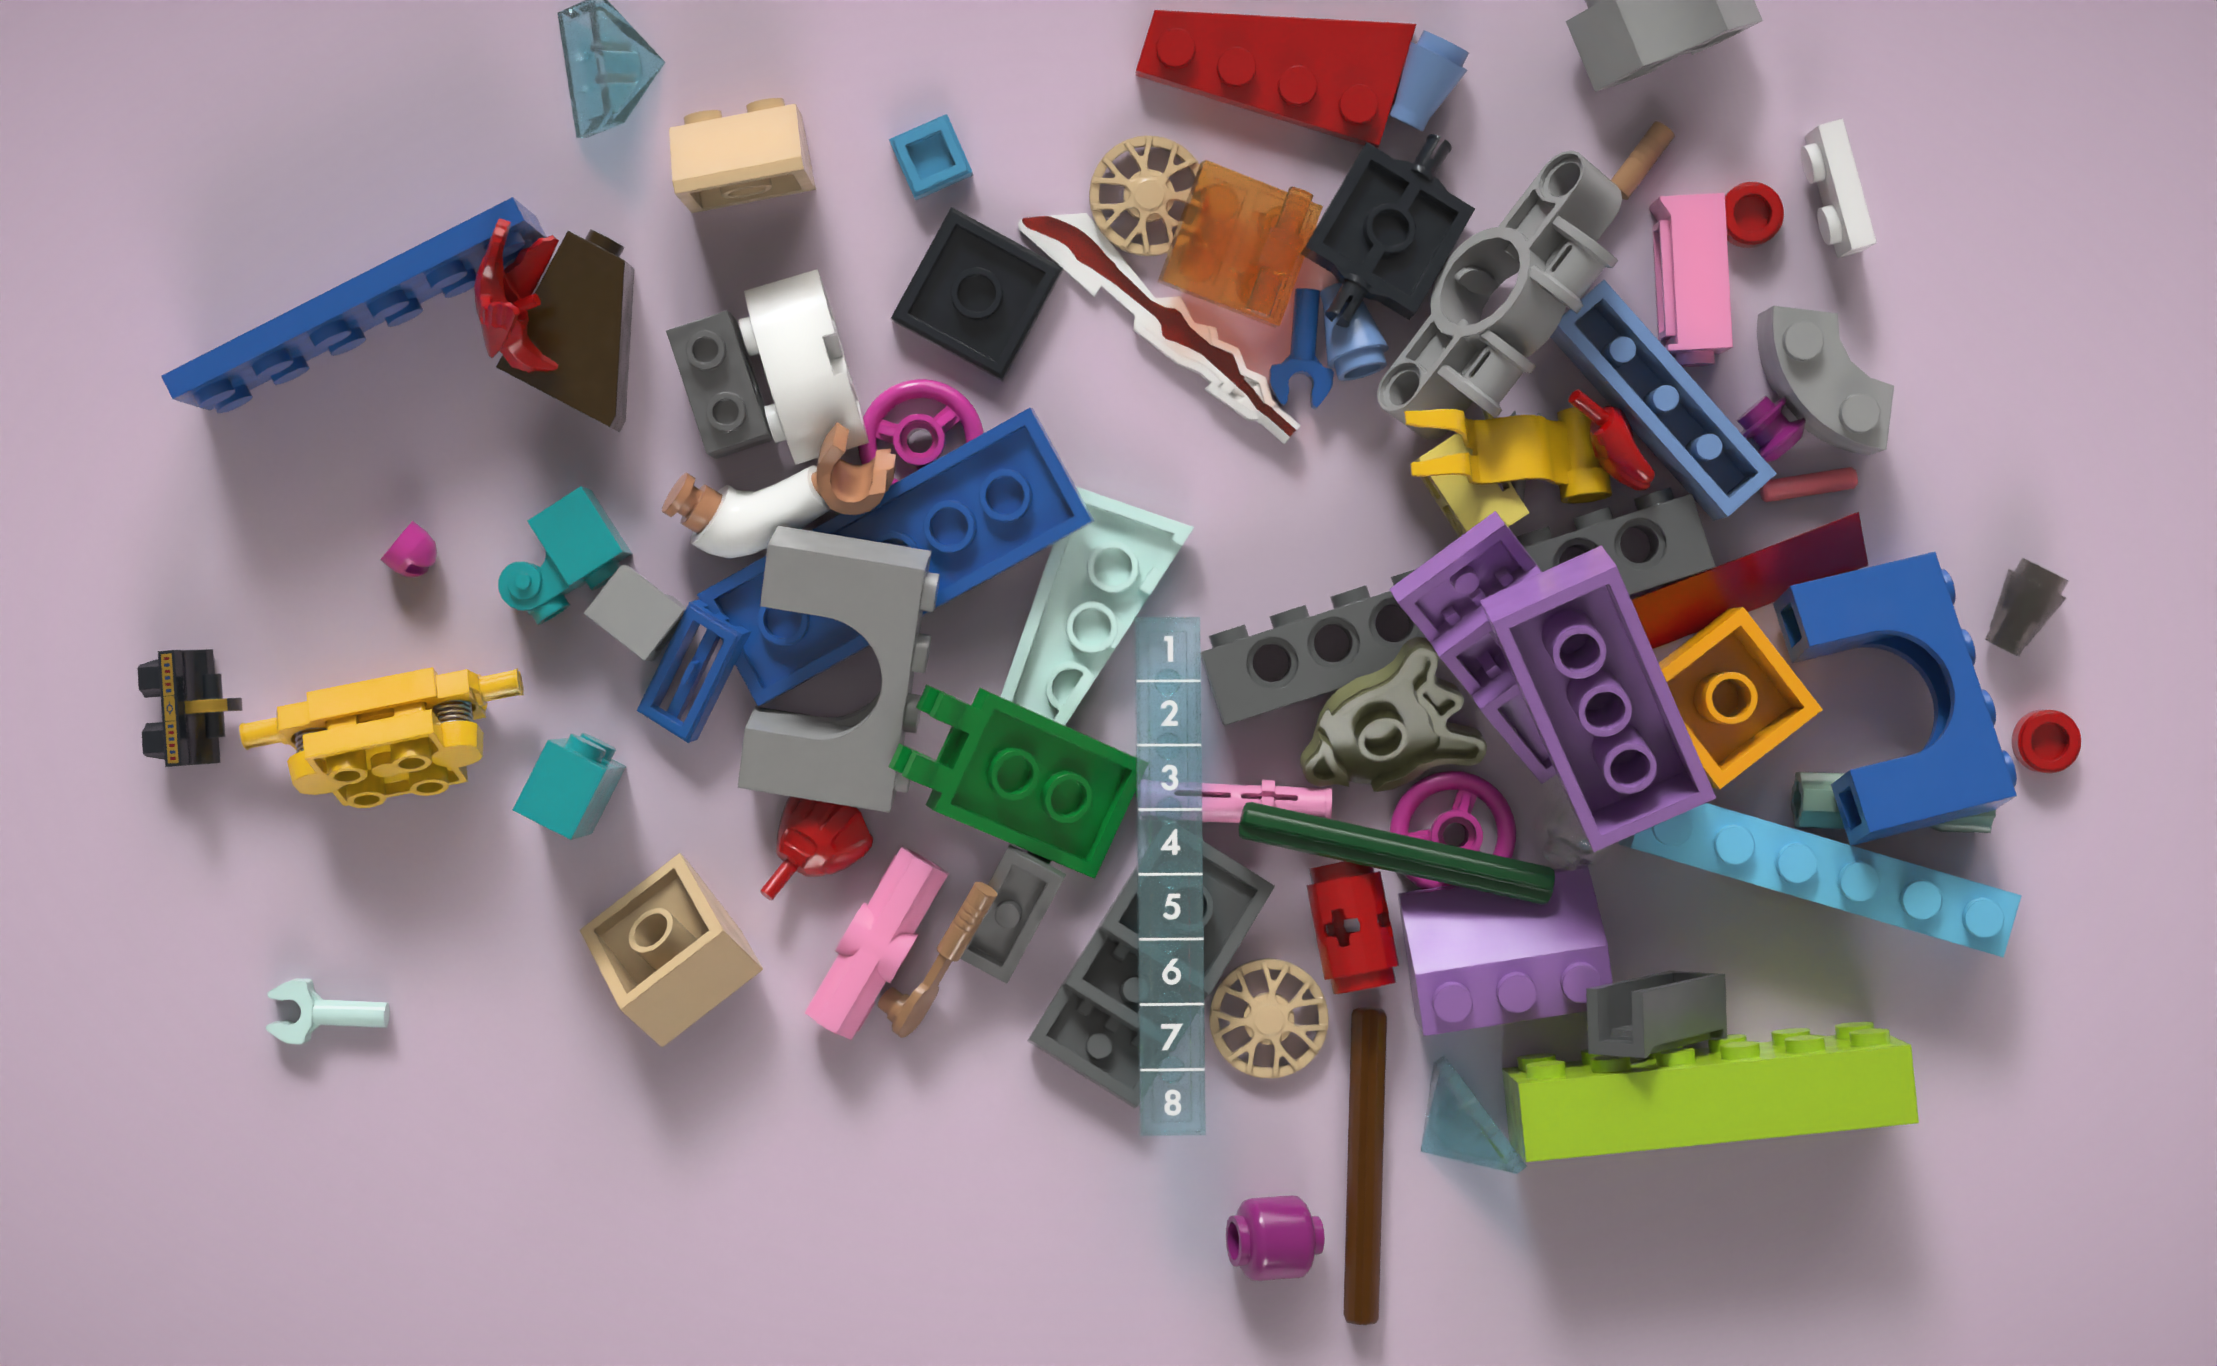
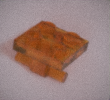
(1240, 243)

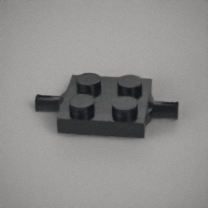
(1388, 231)

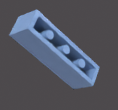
(1661, 402)

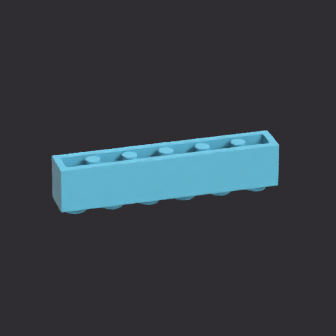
(1835, 875)

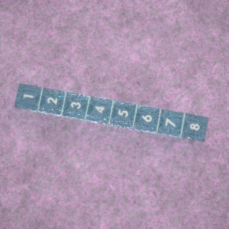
(1169, 876)

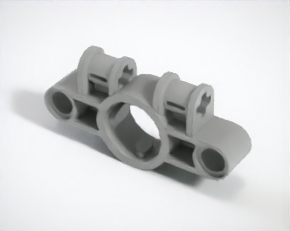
(1553, 247)

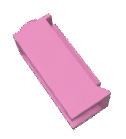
(1692, 277)

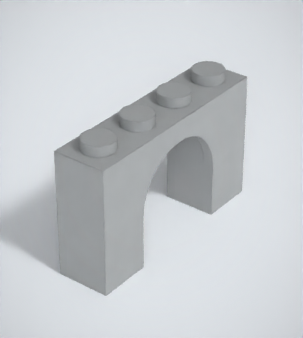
(881, 596)

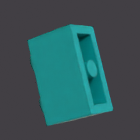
(570, 785)

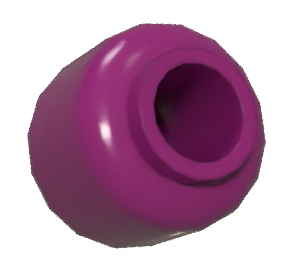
(1274, 1238)

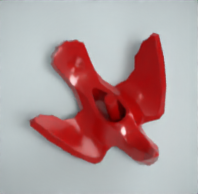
(505, 297)

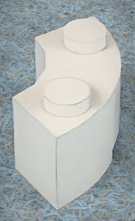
(803, 364)

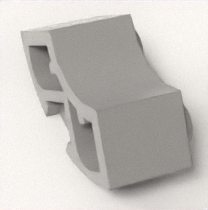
(1637, 36)
(1821, 383)

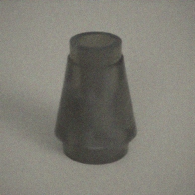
(2025, 606)

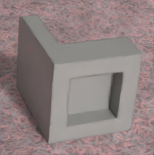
(636, 613)

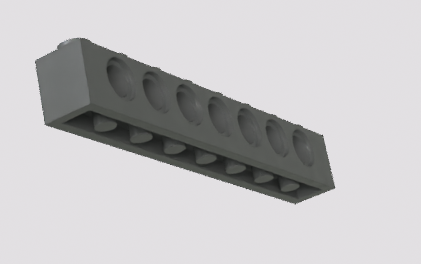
(1675, 552)

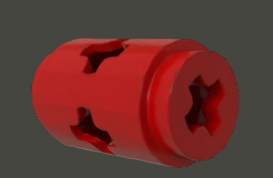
(1352, 958)

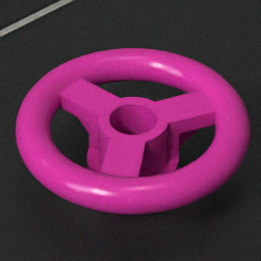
(957, 409)
(1468, 789)

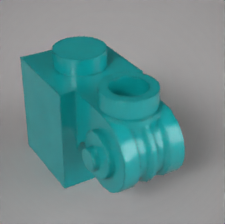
(579, 549)

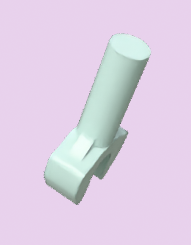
(322, 1012)

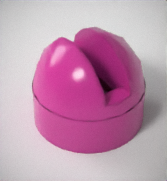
(411, 552)

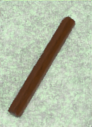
(1365, 1166)

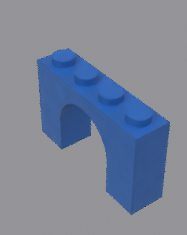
(1911, 614)

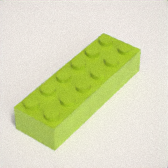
(1710, 1093)

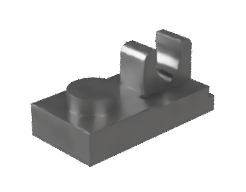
(1024, 893)

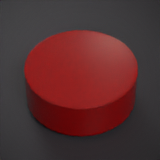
(1752, 214)
(2046, 741)

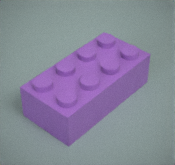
(1598, 698)

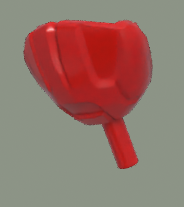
(1614, 443)
(817, 841)

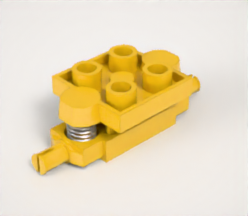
(385, 734)

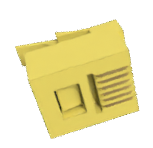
(1470, 503)

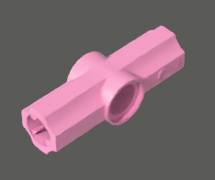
(876, 943)

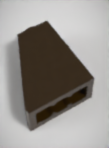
(584, 328)

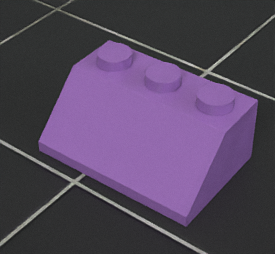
(1502, 958)

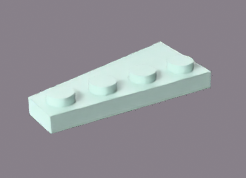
(1088, 602)

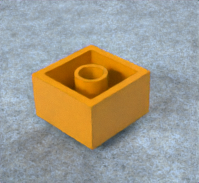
(1735, 694)

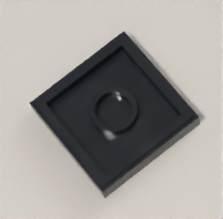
(977, 294)

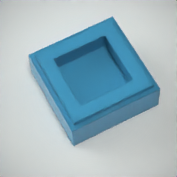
(931, 157)

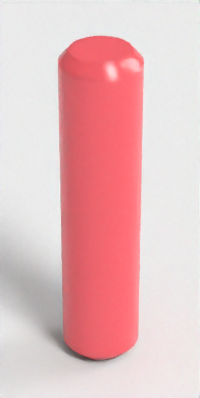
(1809, 484)

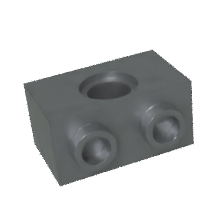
(720, 384)

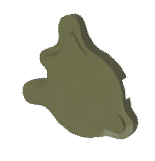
(1391, 726)

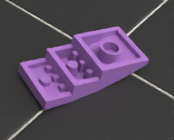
(1447, 609)

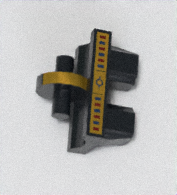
(190, 707)

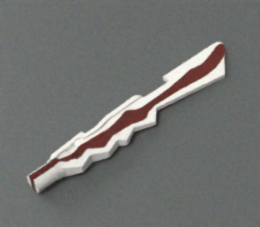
(1164, 322)

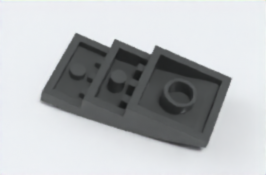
(1096, 1009)

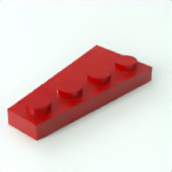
(1293, 69)

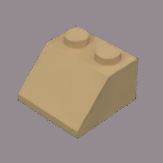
(740, 156)
(670, 951)

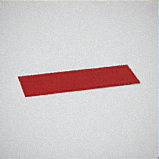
(1751, 580)

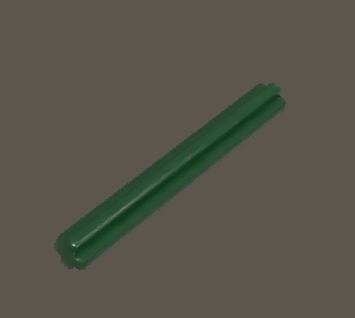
(1396, 853)

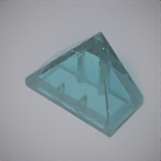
(604, 65)
(1461, 1127)

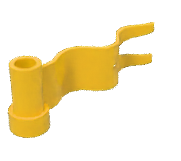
(1519, 450)

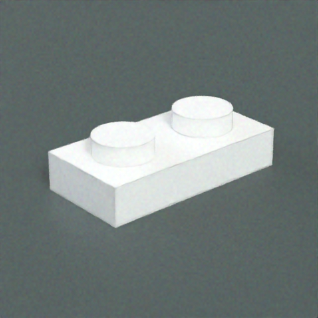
(1844, 213)

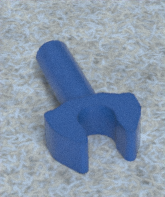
(1302, 352)

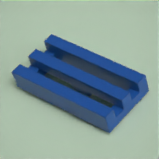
(717, 628)

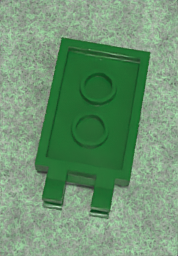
(1023, 778)

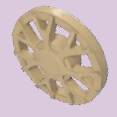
(1145, 195)
(1268, 1018)

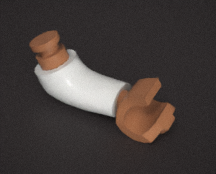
(743, 522)

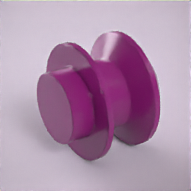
(1771, 428)

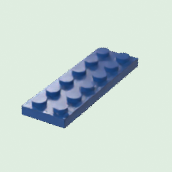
(345, 312)
(971, 508)

